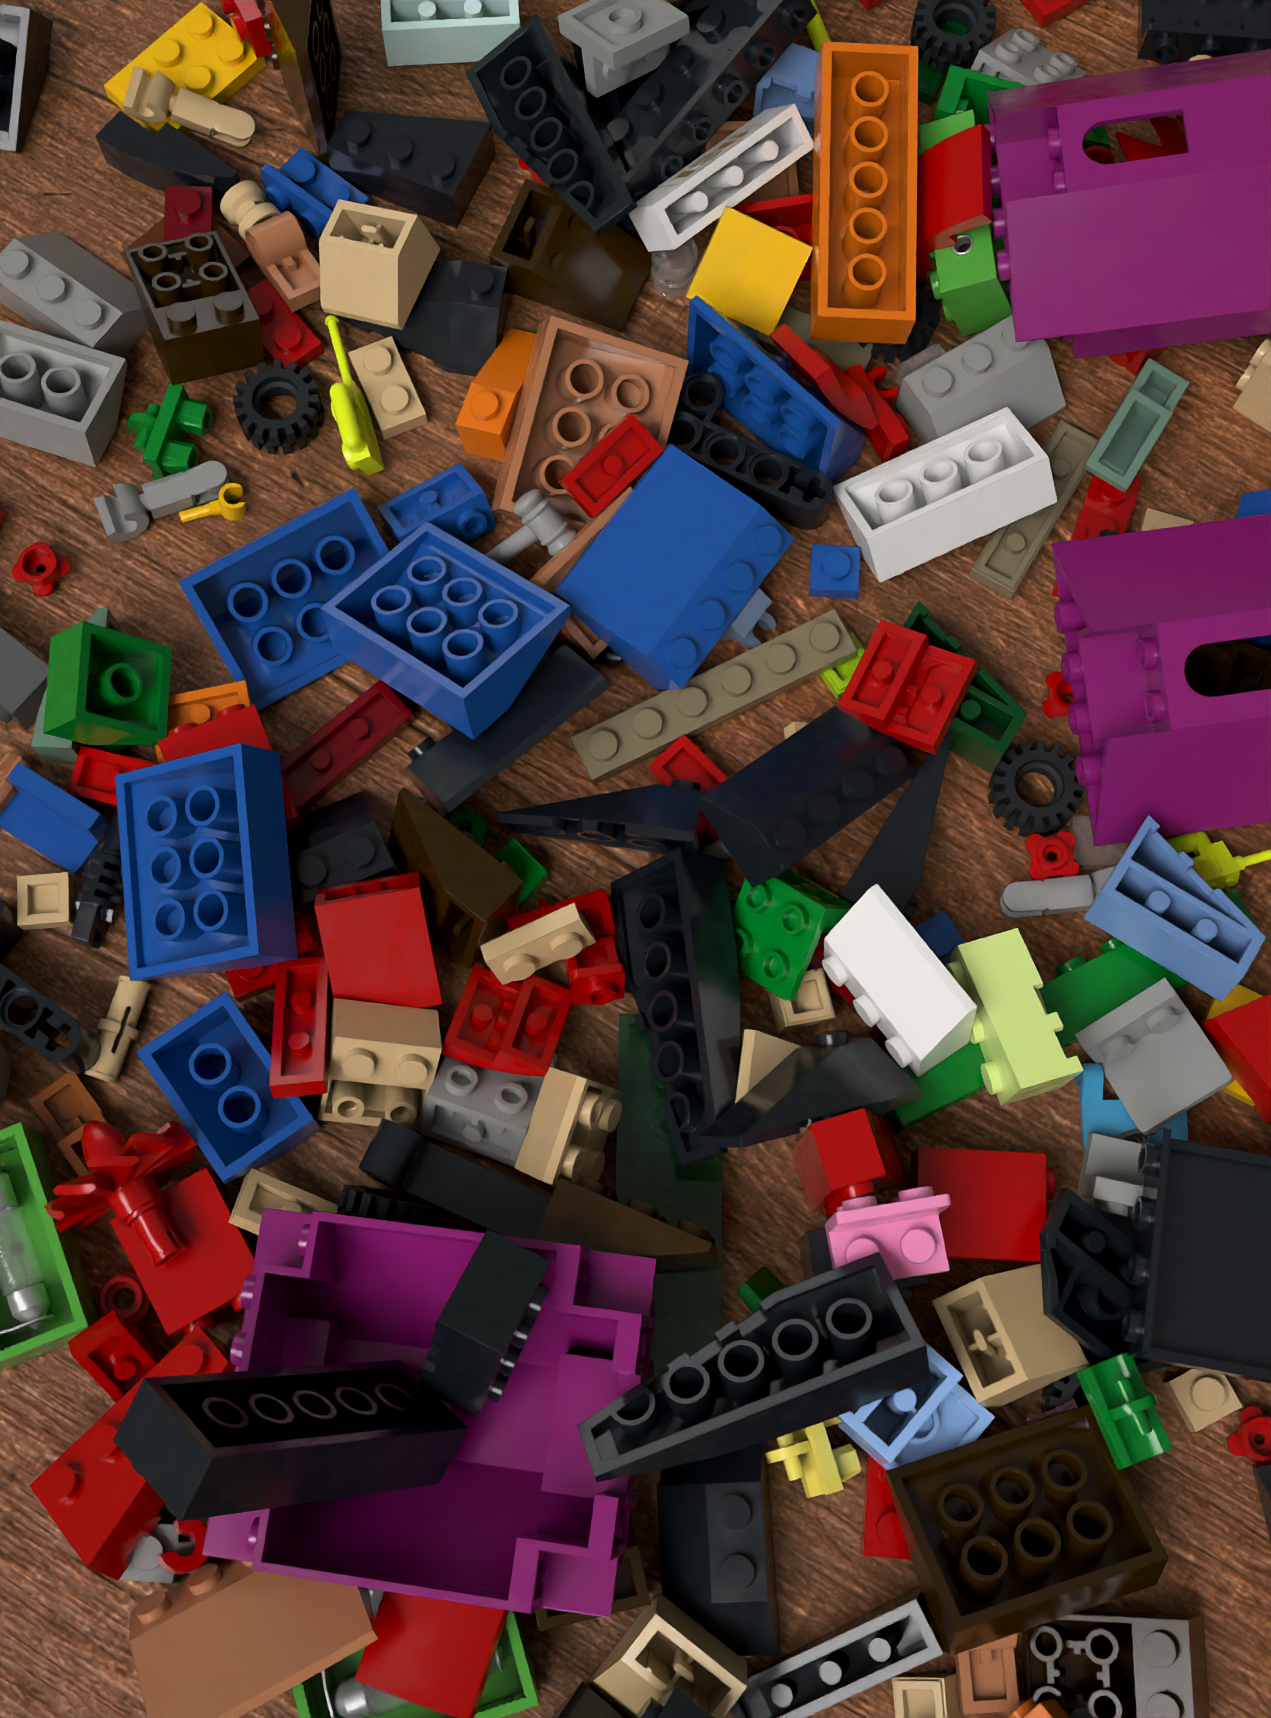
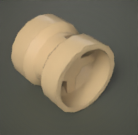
(247, 206)

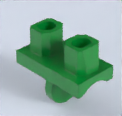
(163, 429)
(1124, 1410)

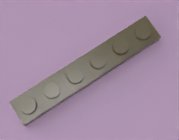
(714, 696)

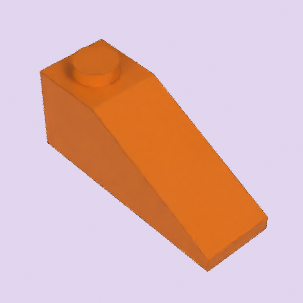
(494, 397)

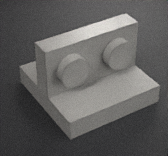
(622, 38)
(1111, 1180)

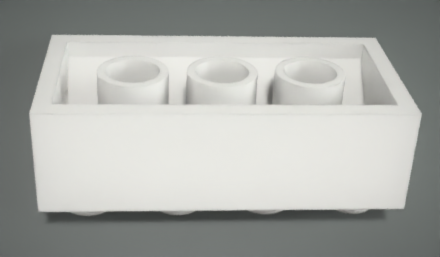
(946, 493)

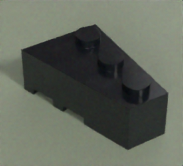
(414, 160)

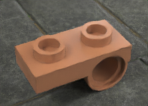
(285, 259)
(988, 1677)

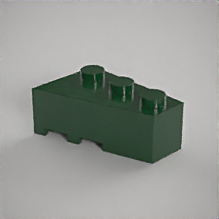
(987, 713)

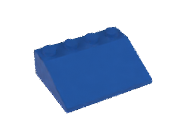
(768, 396)
(673, 568)
(269, 594)
(446, 627)
(205, 864)

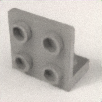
(1022, 59)
(1155, 1056)
(481, 1109)

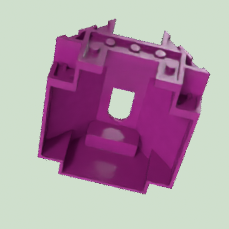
(1142, 245)
(1128, 623)
(519, 1502)

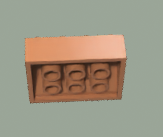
(570, 399)
(241, 1638)

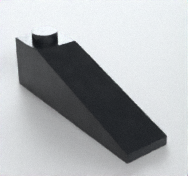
(900, 847)
(843, 1661)

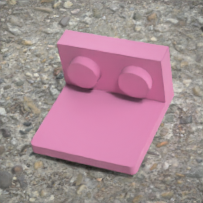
(902, 1231)

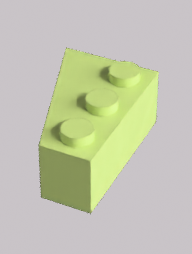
(1011, 1018)

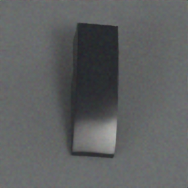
(163, 158)

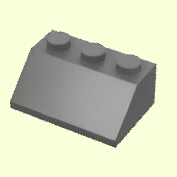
(70, 293)
(982, 379)
(58, 394)

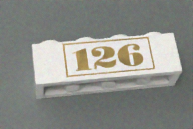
(721, 178)

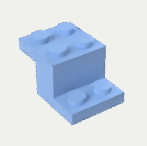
(918, 1419)

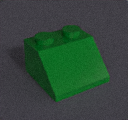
(106, 687)

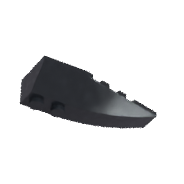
(553, 123)
(685, 982)
(778, 1371)

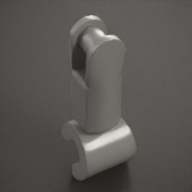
(127, 515)
(1052, 895)

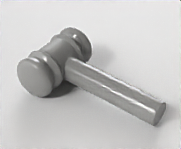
(540, 523)

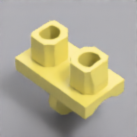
(810, 1457)

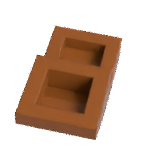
(65, 1110)

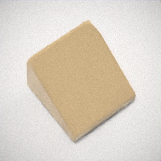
(808, 1008)
(926, 1696)

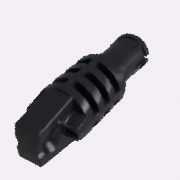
(100, 892)

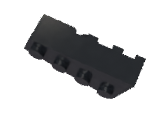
(485, 1324)

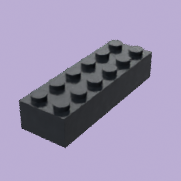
(286, 1436)

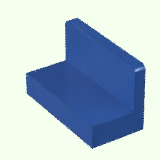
(52, 820)

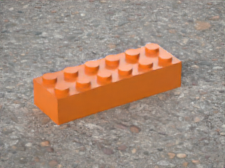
(864, 193)

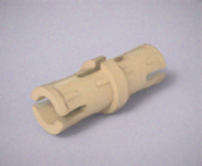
(119, 1028)

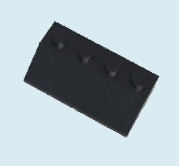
(460, 766)
(803, 792)
(335, 849)

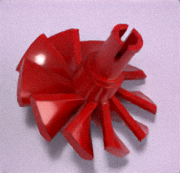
(128, 1181)

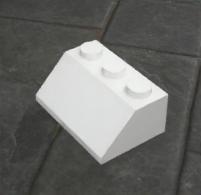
(898, 983)

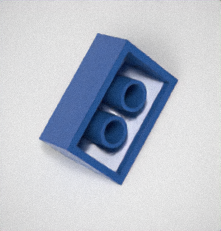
(219, 1086)

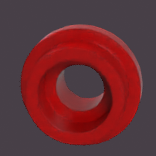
(111, 1288)

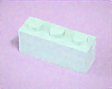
(445, 29)

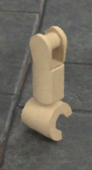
(152, 98)

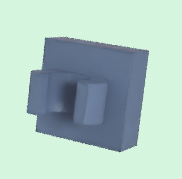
(751, 613)

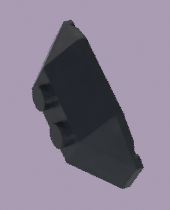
(1087, 1277)
(721, 1548)

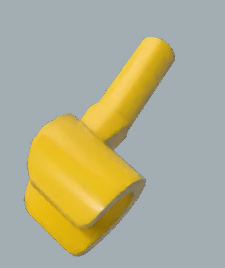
(229, 511)

